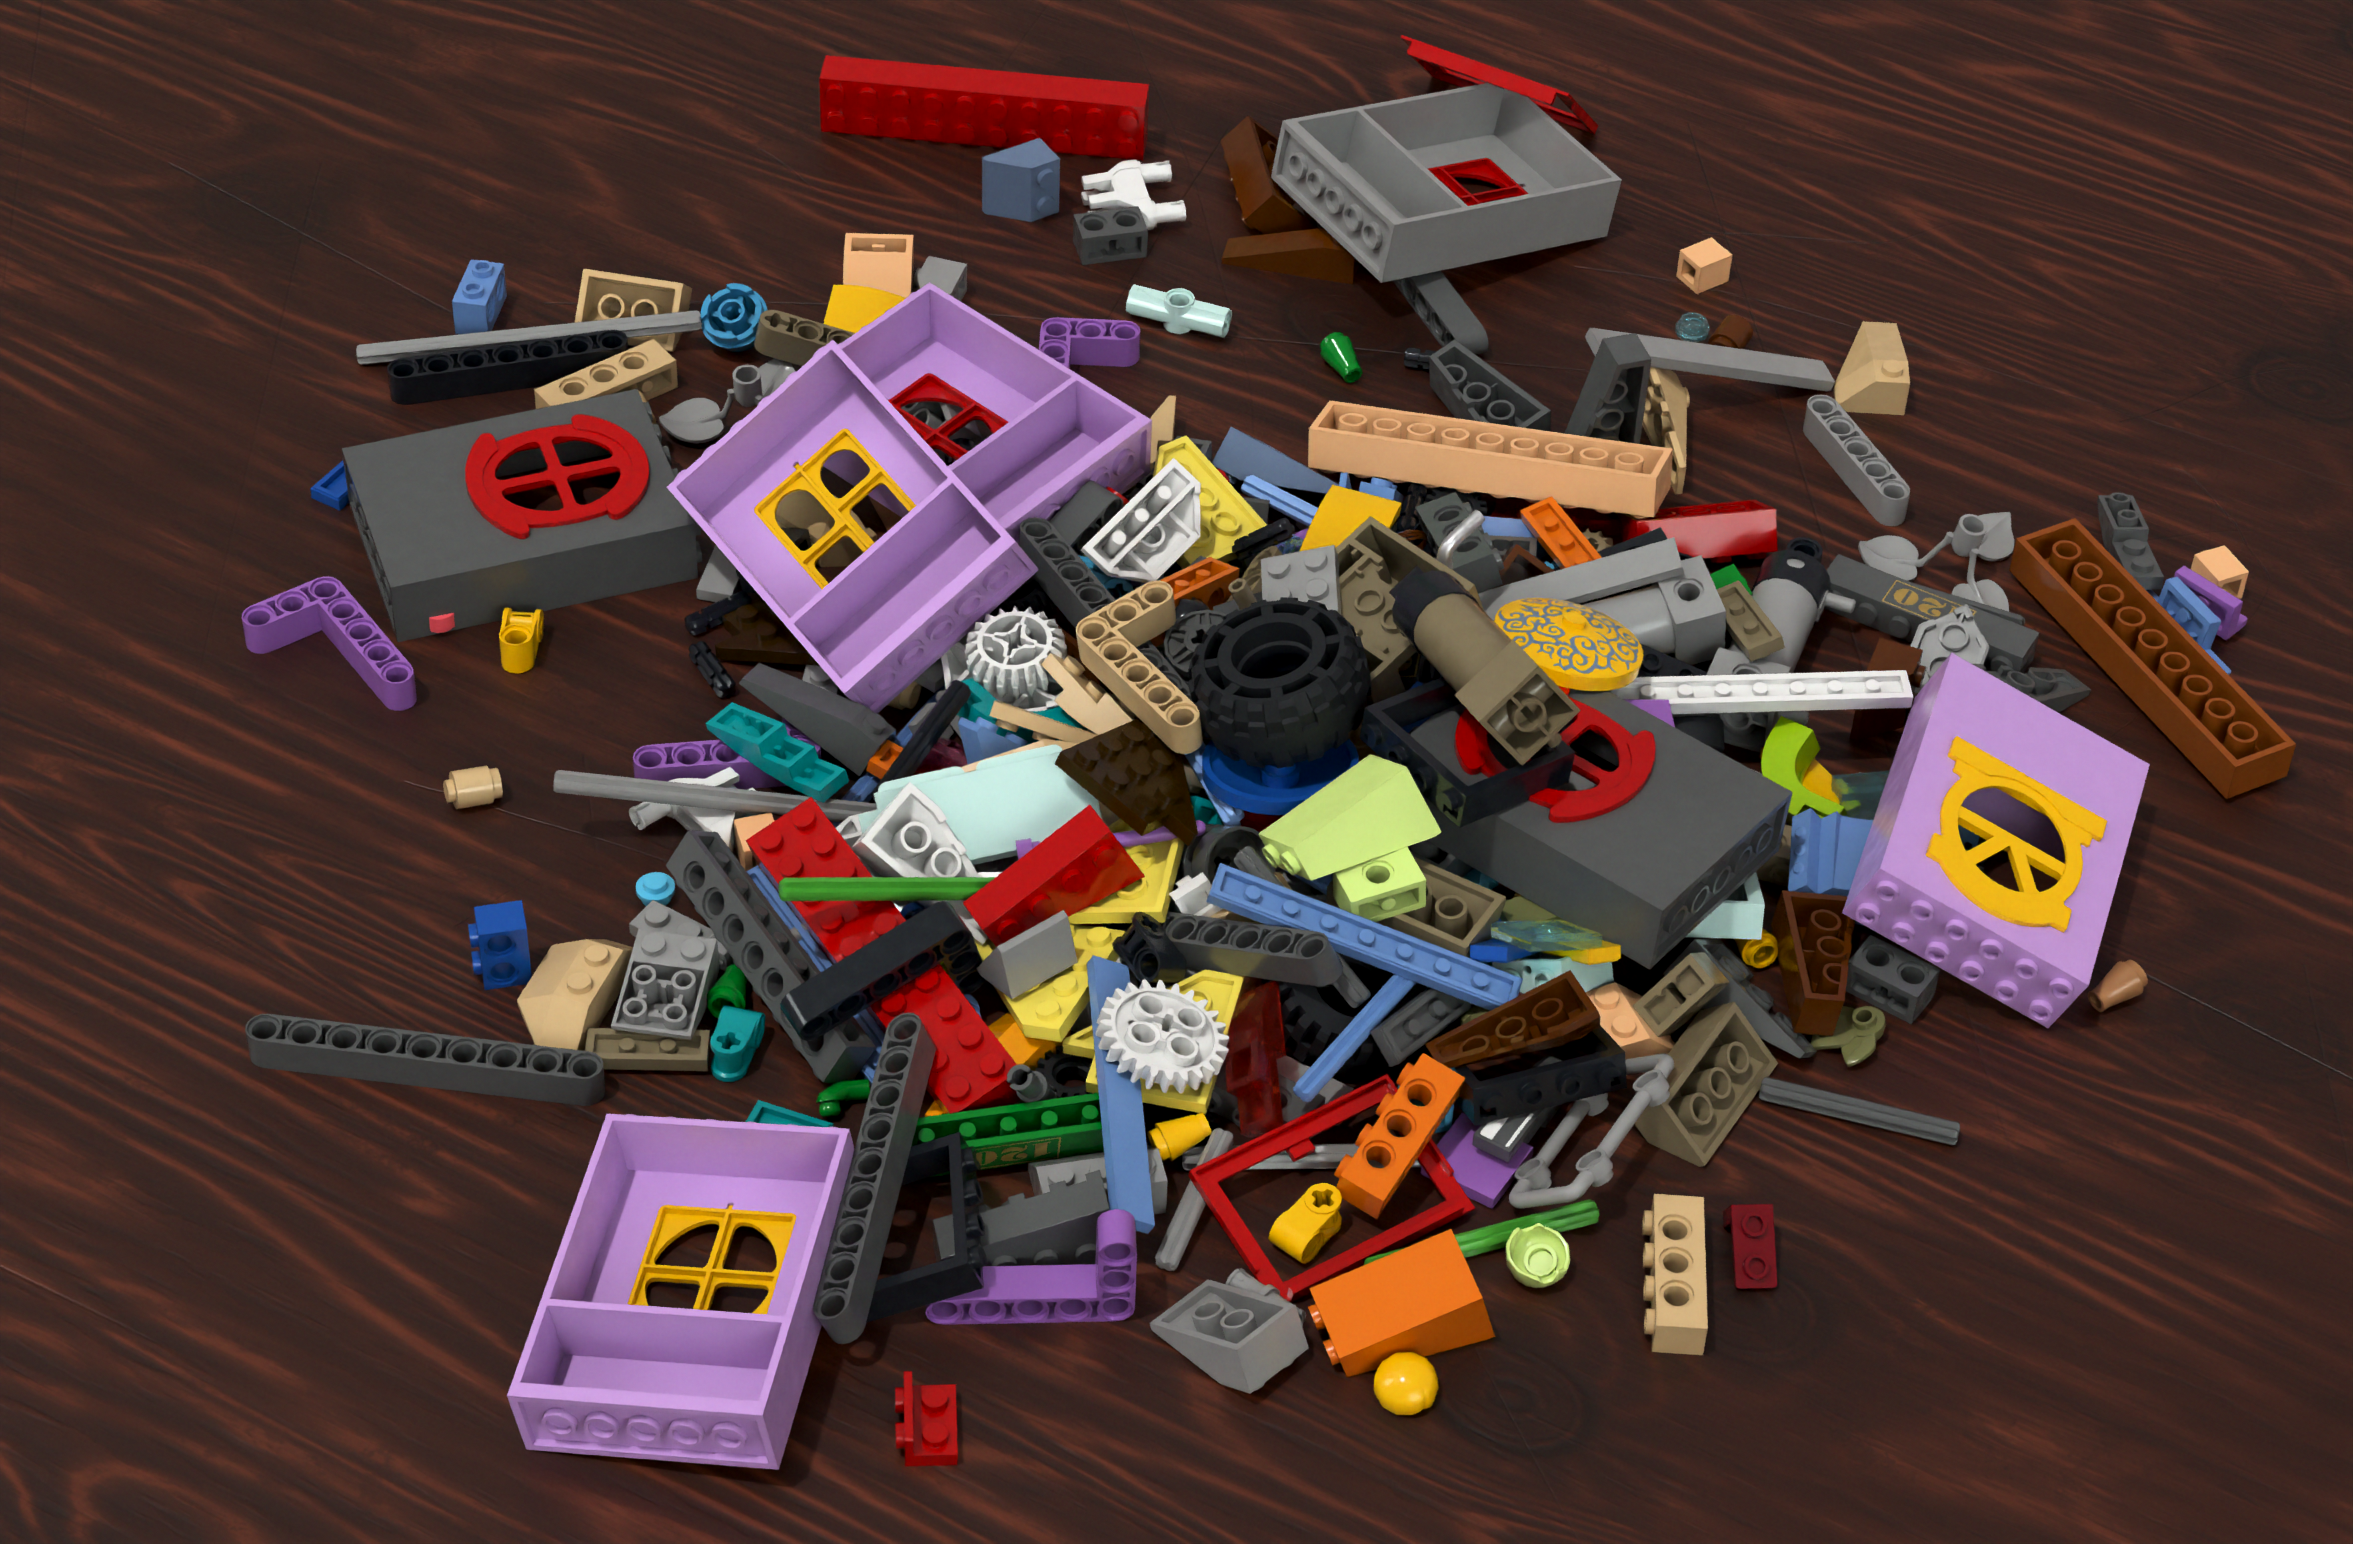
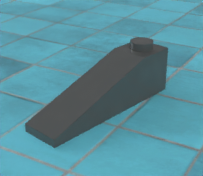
(2048, 686)
(833, 722)
(1750, 999)

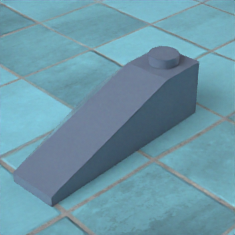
(1246, 456)

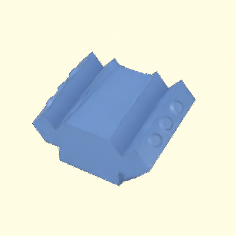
(1825, 852)

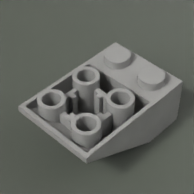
(667, 984)

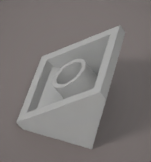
(1031, 957)

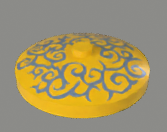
(1573, 643)

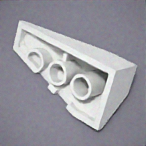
(916, 841)

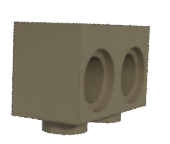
(1681, 994)

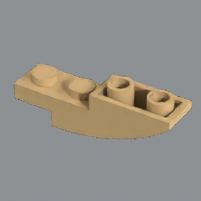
(1084, 698)

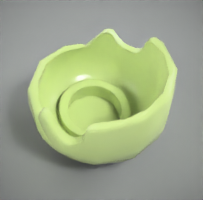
(1537, 1256)

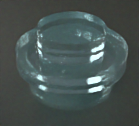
(1692, 327)

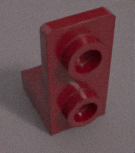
(1752, 1245)

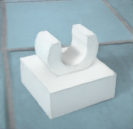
(1192, 895)

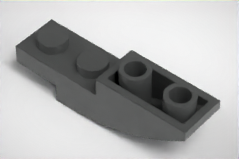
(2126, 538)

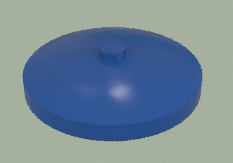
(1272, 788)

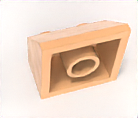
(1625, 1024)

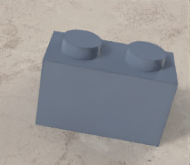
(1021, 182)

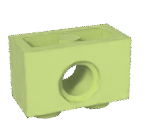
(1381, 886)

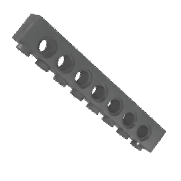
(762, 947)

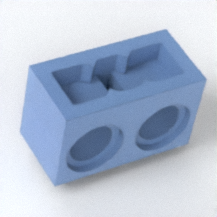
(479, 297)

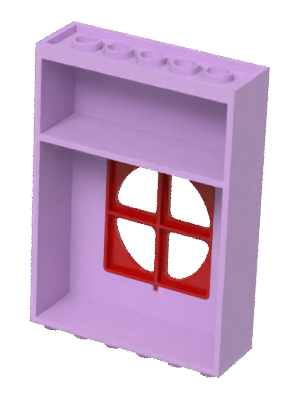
(1044, 419)

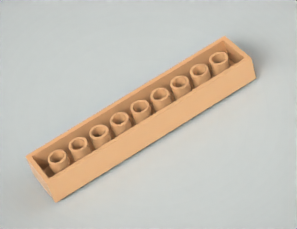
(1490, 459)

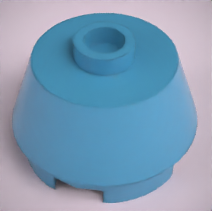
(732, 317)

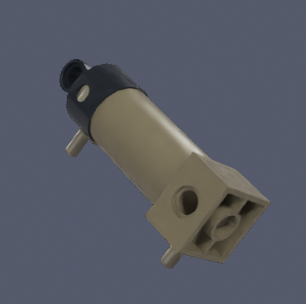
(1481, 663)

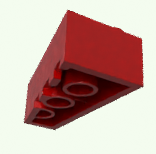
(1061, 873)

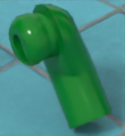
(842, 1091)

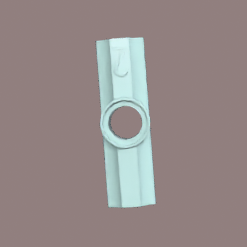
(1179, 311)

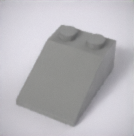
(1233, 1334)

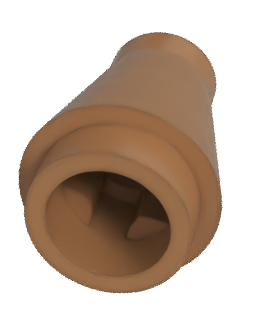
(2119, 984)

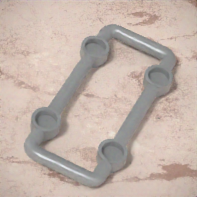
(1594, 1166)

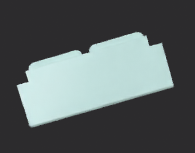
(998, 802)

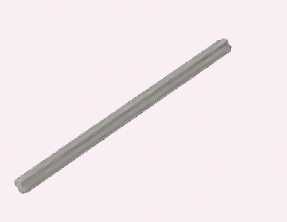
(632, 326)
(697, 795)

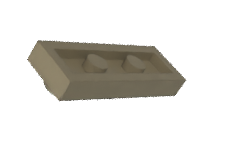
(1748, 623)
(649, 1052)

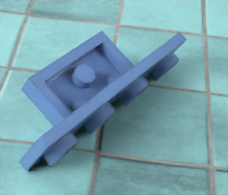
(2190, 615)

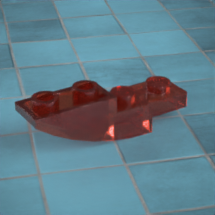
(1252, 1057)

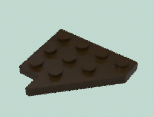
(760, 637)
(1134, 779)

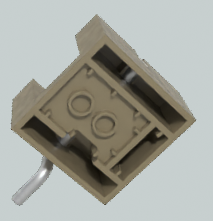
(1369, 567)

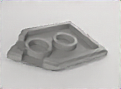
(1946, 635)

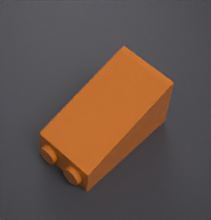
(1401, 1303)

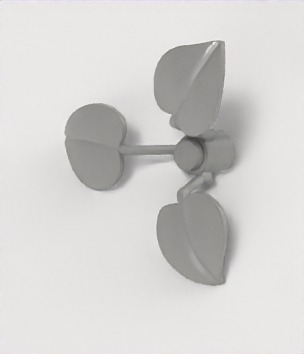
(700, 418)
(1982, 536)

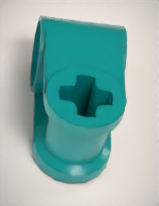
(735, 1042)

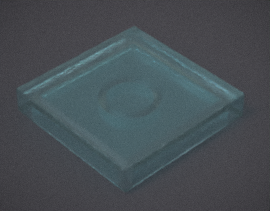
(1545, 935)

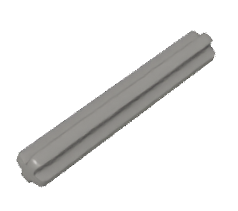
(1190, 1207)

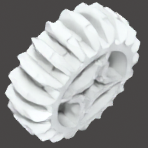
(1009, 651)

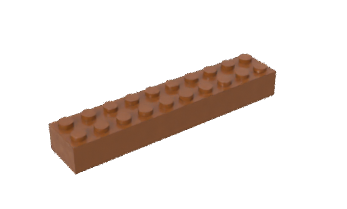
(2152, 658)

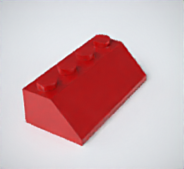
(1713, 529)

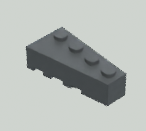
(1480, 392)
(1614, 392)
(1037, 1229)

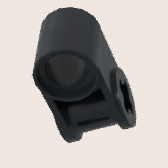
(1150, 952)

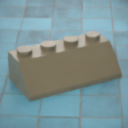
(1454, 914)
(1712, 1083)

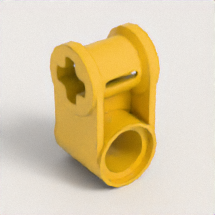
(520, 639)
(1308, 1223)

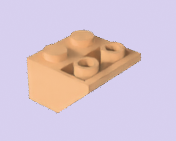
(879, 262)

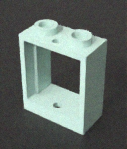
(1737, 916)
(1544, 967)

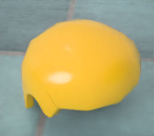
(1406, 1383)

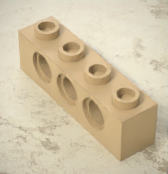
(641, 368)
(1676, 1274)

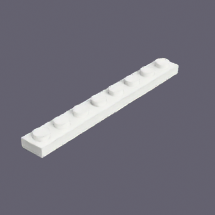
(1775, 691)

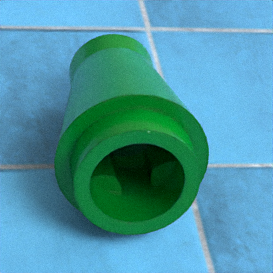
(1340, 355)
(728, 991)

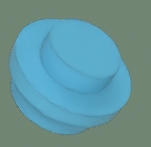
(655, 887)

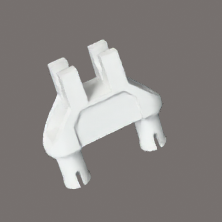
(1125, 188)
(694, 817)

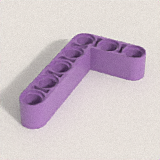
(1090, 341)
(331, 608)
(705, 759)
(1055, 1292)

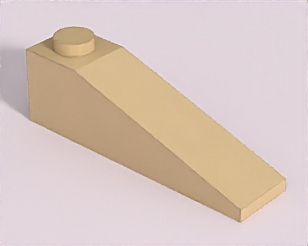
(1874, 372)

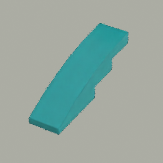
(770, 748)

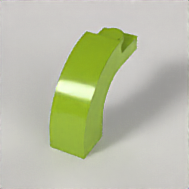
(1785, 760)

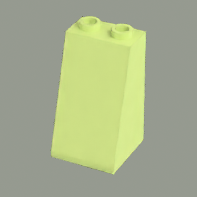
(1351, 821)

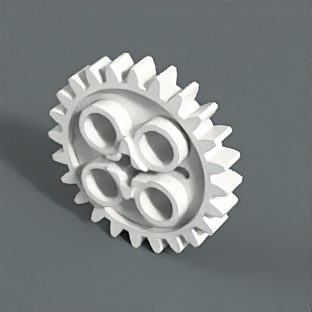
(1162, 1036)

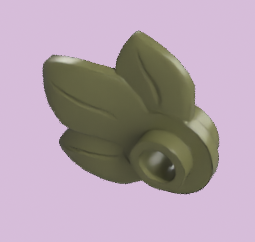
(1854, 1033)

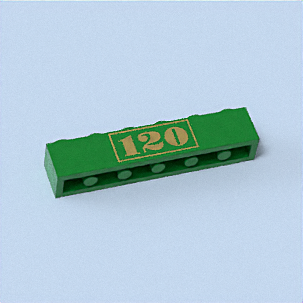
(1022, 1131)

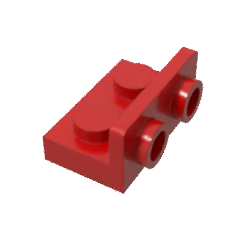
(928, 1423)

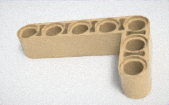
(1110, 651)

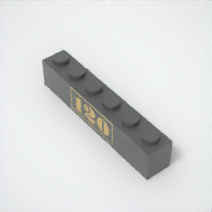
(1900, 607)

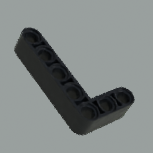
(883, 967)

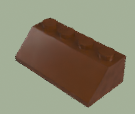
(1264, 204)

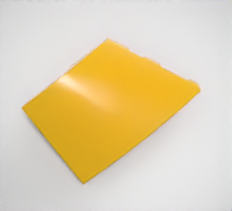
(857, 306)
(1343, 513)

